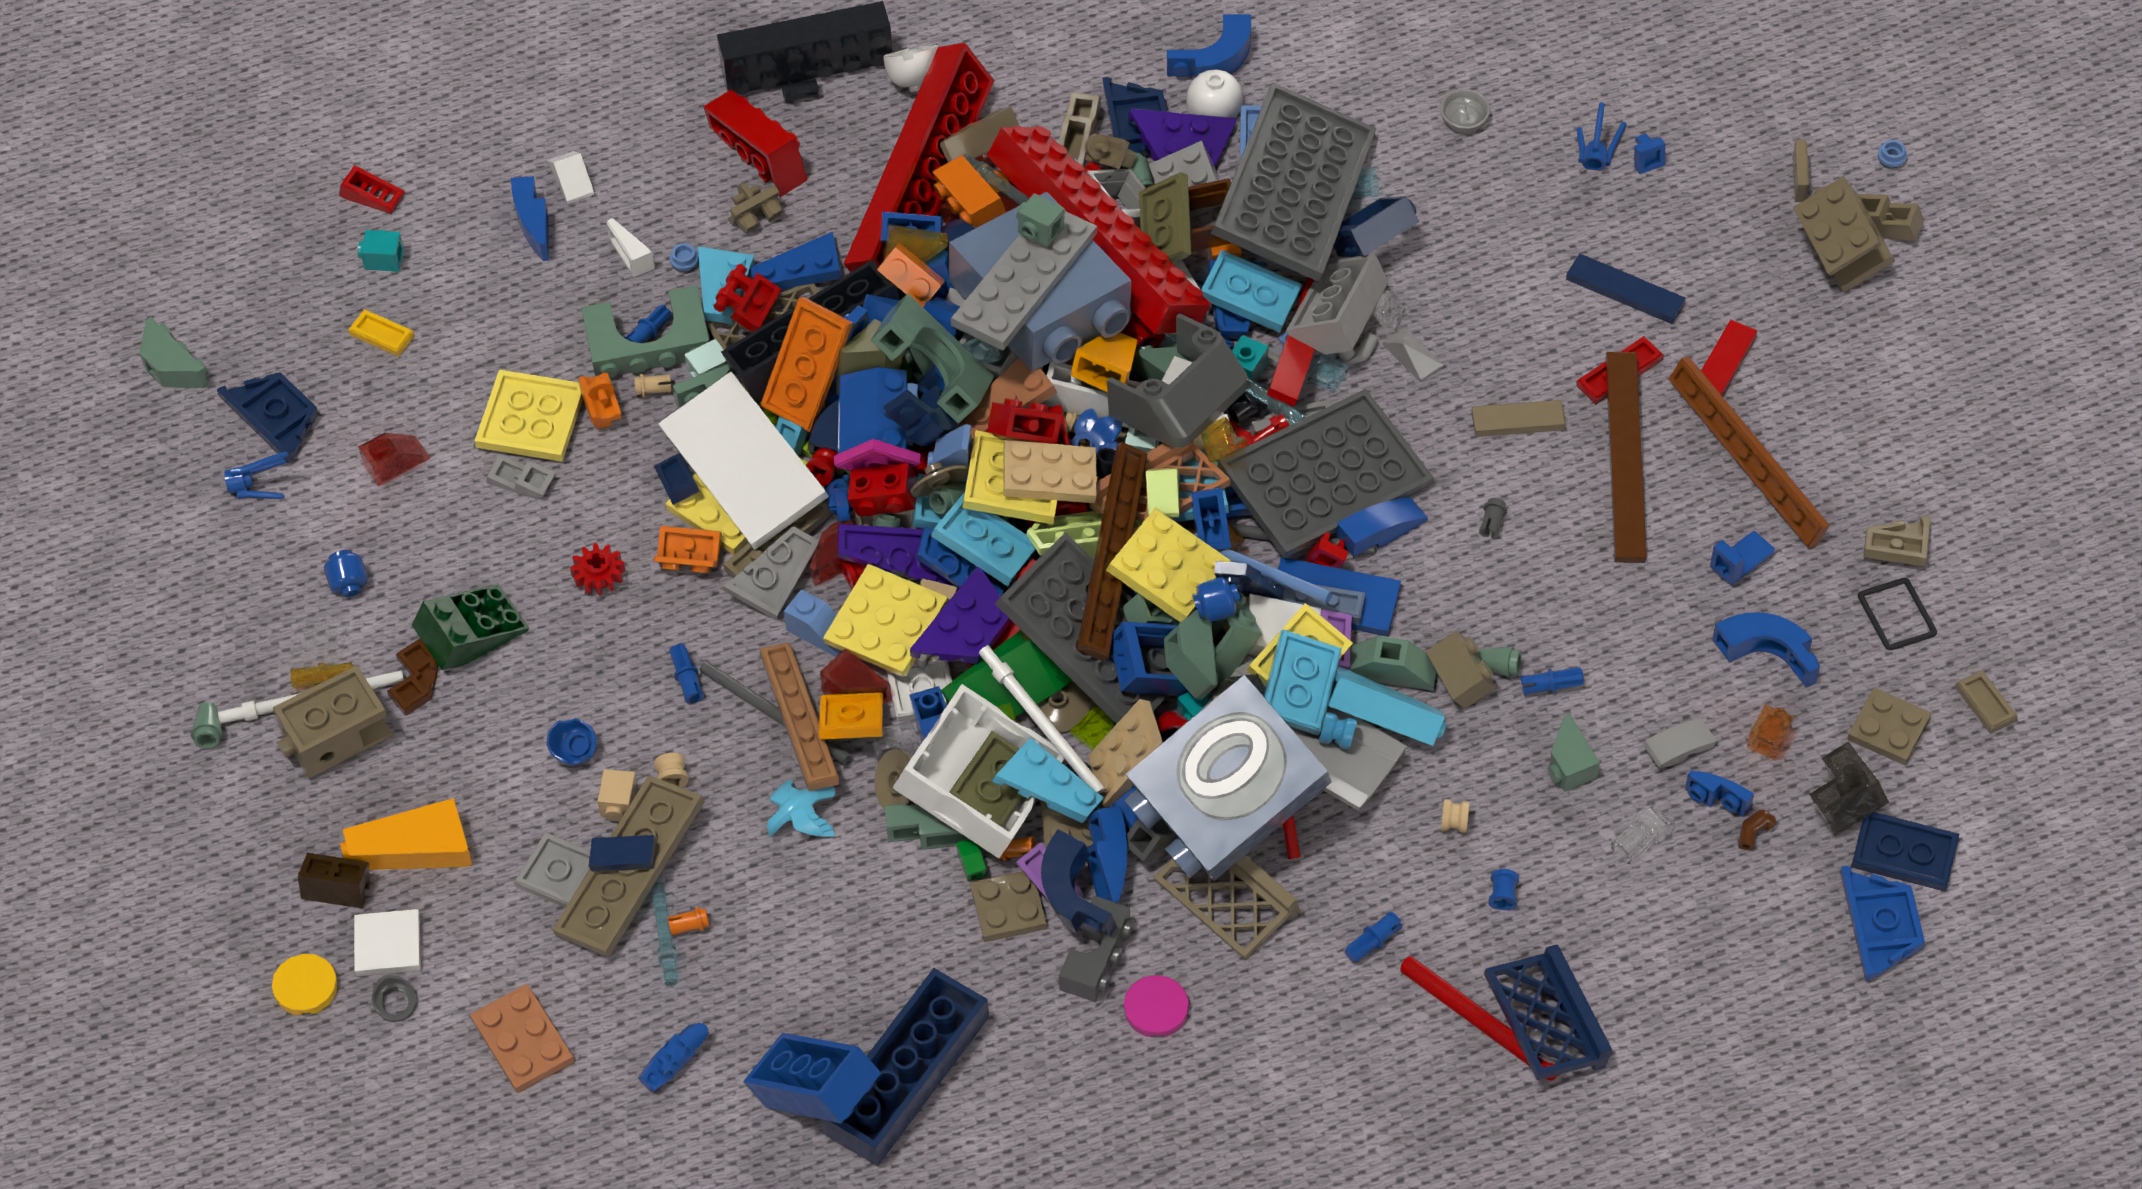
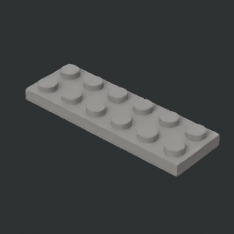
(1021, 283)

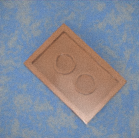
(522, 1038)

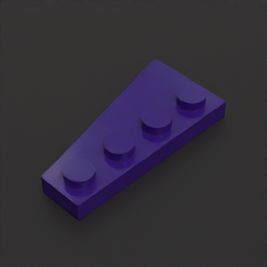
(886, 549)

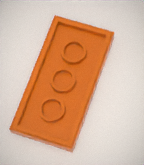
(806, 364)

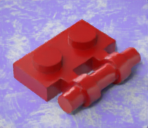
(754, 304)

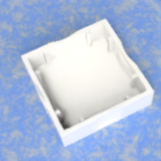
(946, 755)

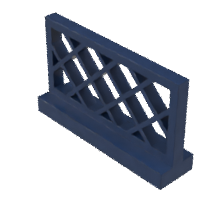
(1574, 1011)

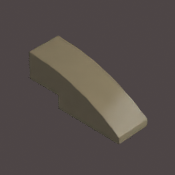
(1079, 124)
(978, 136)
(1894, 219)

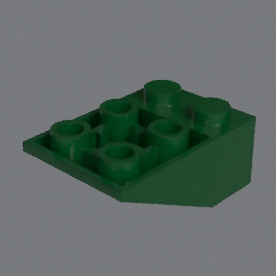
(467, 625)

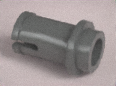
(1494, 511)

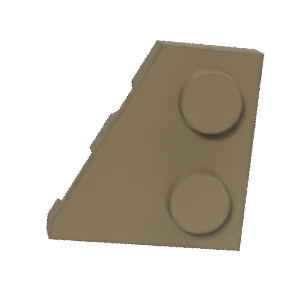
(1899, 542)

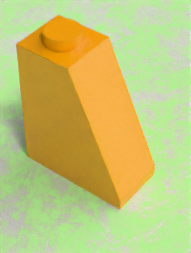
(1104, 359)

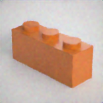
(967, 192)

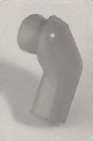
(1362, 352)

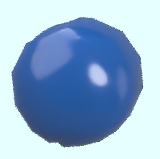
(572, 742)

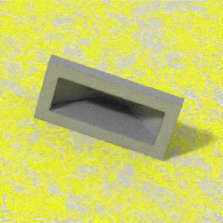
(1412, 355)

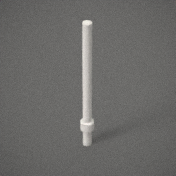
(1004, 674)
(251, 710)

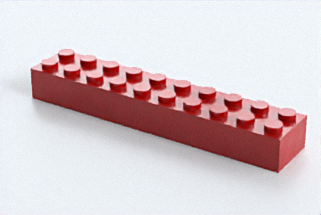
(946, 103)
(1042, 165)

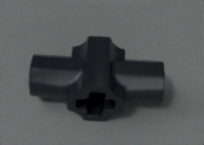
(1249, 407)

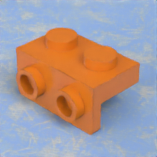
(688, 547)

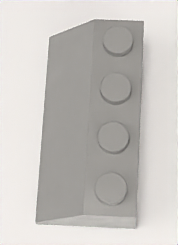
(1339, 304)

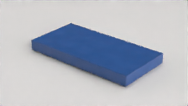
(1380, 592)

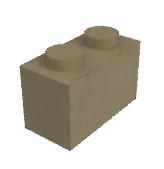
(1461, 669)

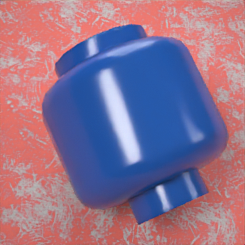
(345, 573)
(1216, 599)

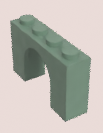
(620, 356)
(962, 373)

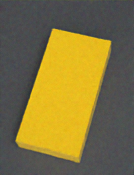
(381, 332)

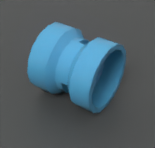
(1337, 730)

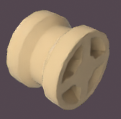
(671, 769)
(1455, 815)

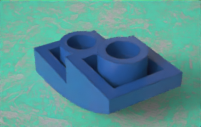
(1710, 788)

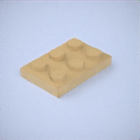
(1049, 471)
(1123, 749)

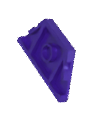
(1170, 131)
(965, 623)

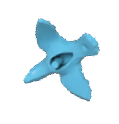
(797, 807)

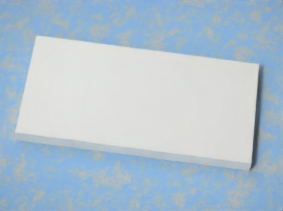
(743, 460)

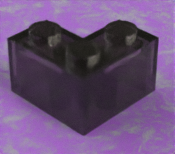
(1850, 793)

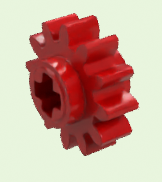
(597, 569)

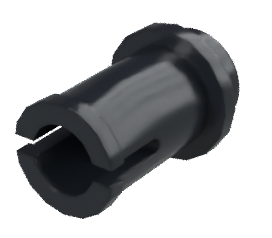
(800, 90)

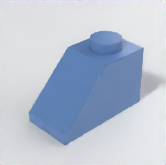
(953, 448)
(810, 619)

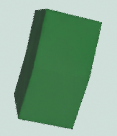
(971, 859)

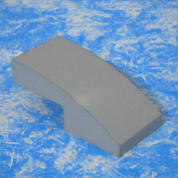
(523, 479)
(1678, 742)

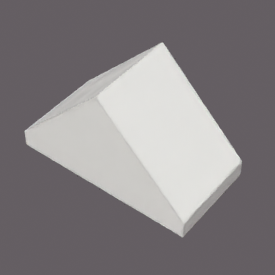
(571, 176)

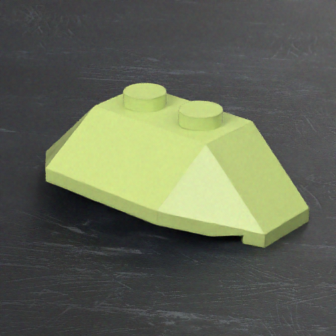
(1081, 527)

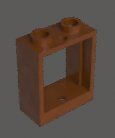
(1206, 196)

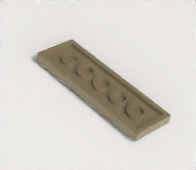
(611, 898)

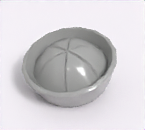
(1464, 111)

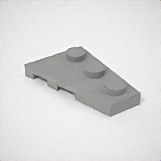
(772, 576)

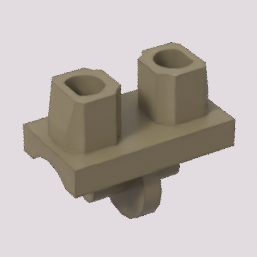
(1109, 151)
(750, 202)

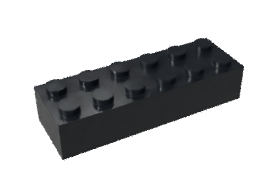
(805, 48)
(756, 354)

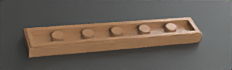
(799, 716)

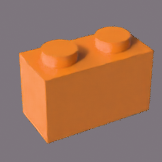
(911, 274)

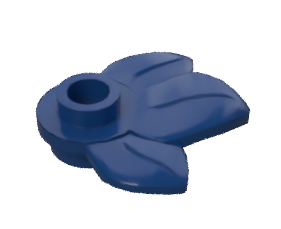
(1097, 432)

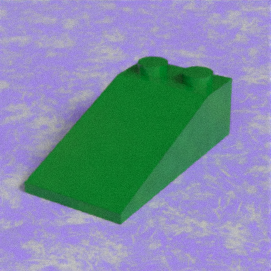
(1031, 669)

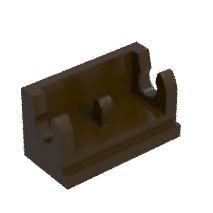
(334, 880)

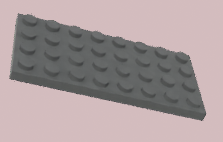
(1294, 182)

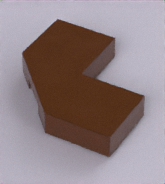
(419, 686)

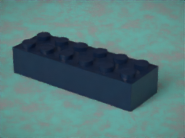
(912, 1063)

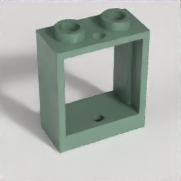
(1237, 641)

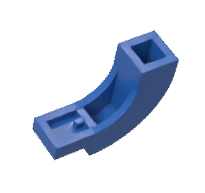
(1223, 55)
(1769, 634)

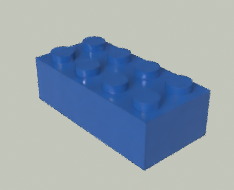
(812, 1077)

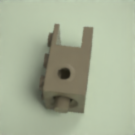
(1843, 233)
(331, 722)

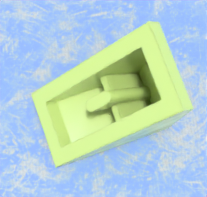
(1163, 490)

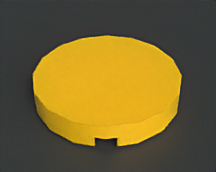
(304, 984)

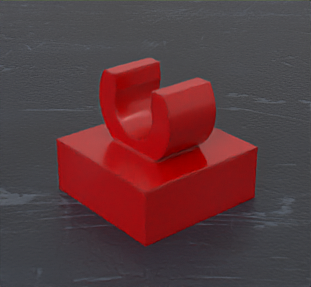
(1327, 553)

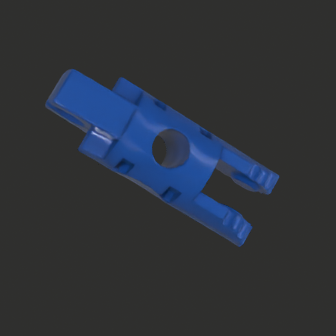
(838, 498)
(673, 1056)

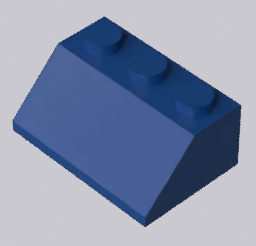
(862, 407)

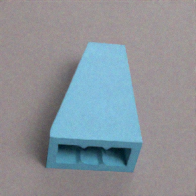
(1385, 707)

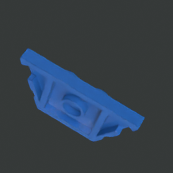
(1882, 920)

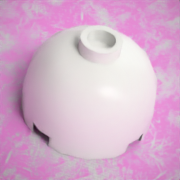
(908, 66)
(1214, 95)

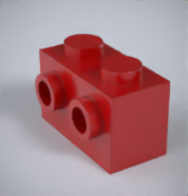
(1024, 422)
(882, 489)

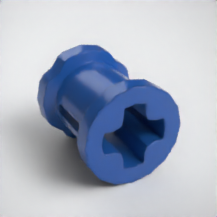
(1503, 889)

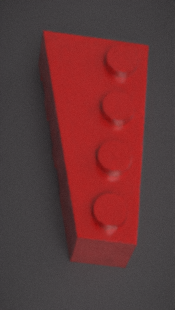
(757, 140)

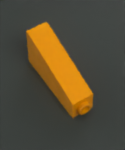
(410, 839)

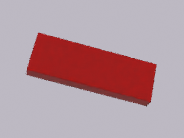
(1728, 354)
(1594, 382)

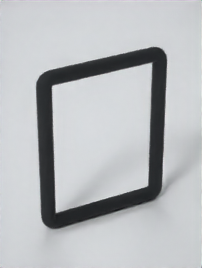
(1920, 606)

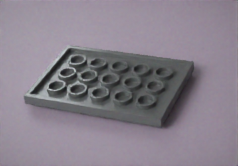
(1324, 471)
(1050, 610)

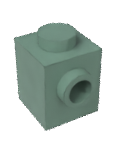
(1040, 219)

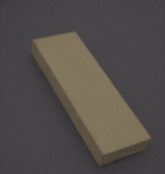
(1518, 418)

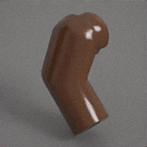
(1759, 820)

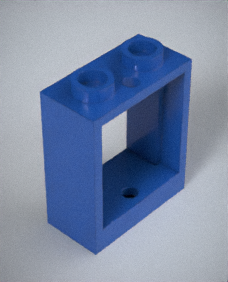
(1130, 663)

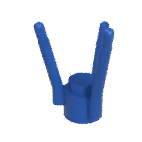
(1595, 154)
(241, 478)

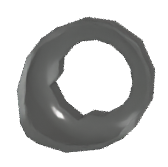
(387, 983)

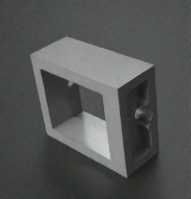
(1124, 185)

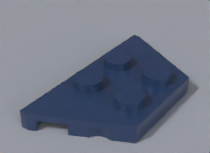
(1121, 100)
(273, 411)

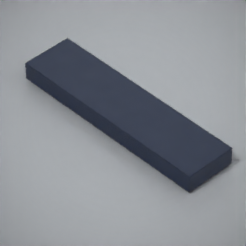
(1625, 288)

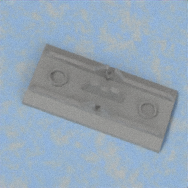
(1354, 771)

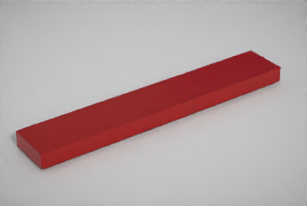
(1291, 365)

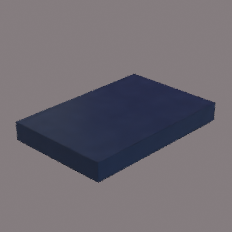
(1905, 851)

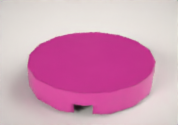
(1156, 1006)

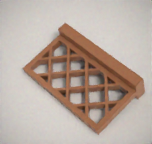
(1170, 457)

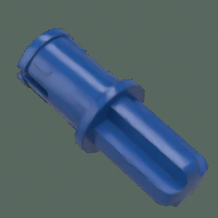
(649, 327)
(686, 674)
(1552, 680)
(1373, 937)

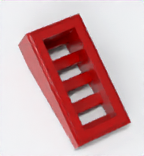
(359, 195)

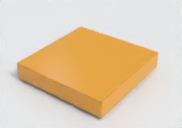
(851, 716)

